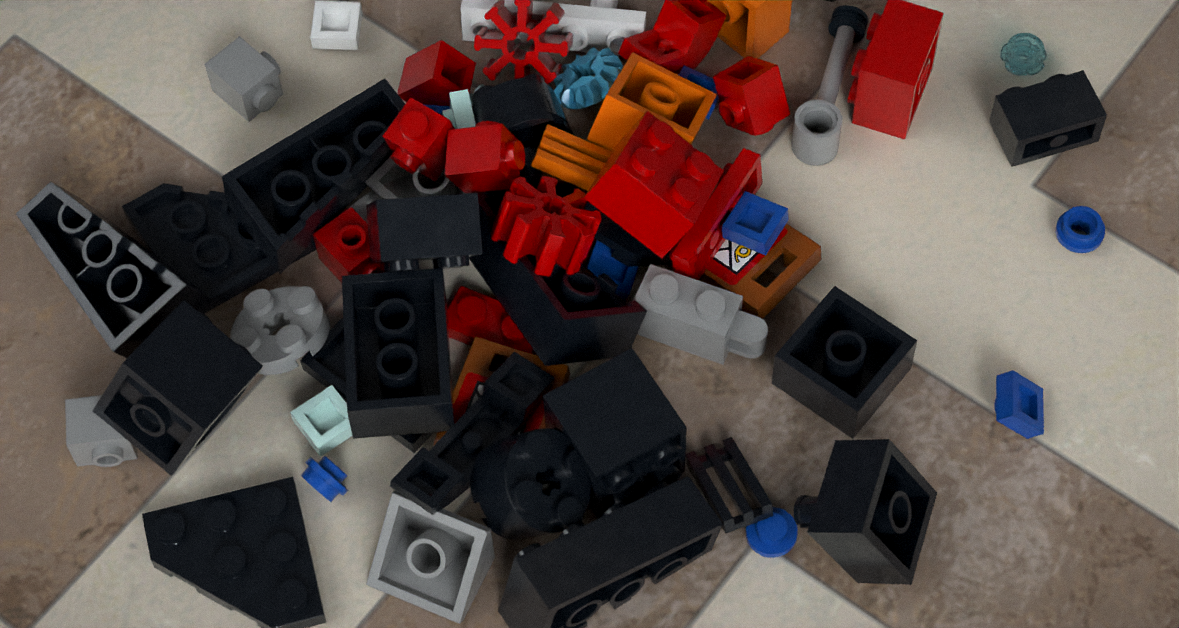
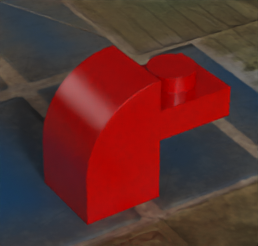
(680, 35)

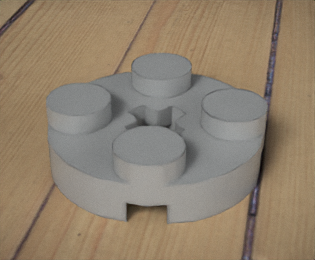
(269, 310)

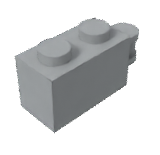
(698, 317)

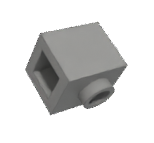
(245, 78)
(91, 438)

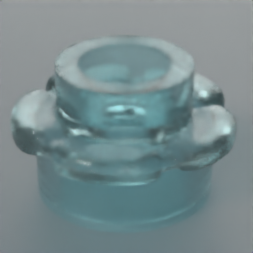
(1027, 46)

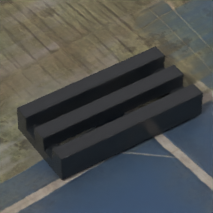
(716, 459)

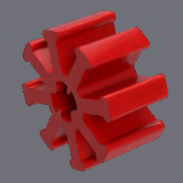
(511, 28)
(545, 226)

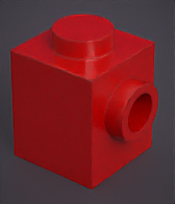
(435, 73)
(751, 96)
(419, 139)
(483, 157)
(345, 246)

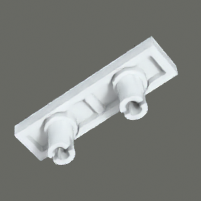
(592, 26)

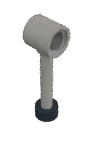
(821, 115)

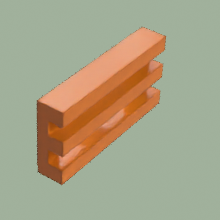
(569, 157)

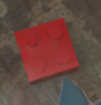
(894, 67)
(654, 184)

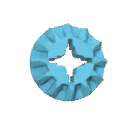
(579, 91)

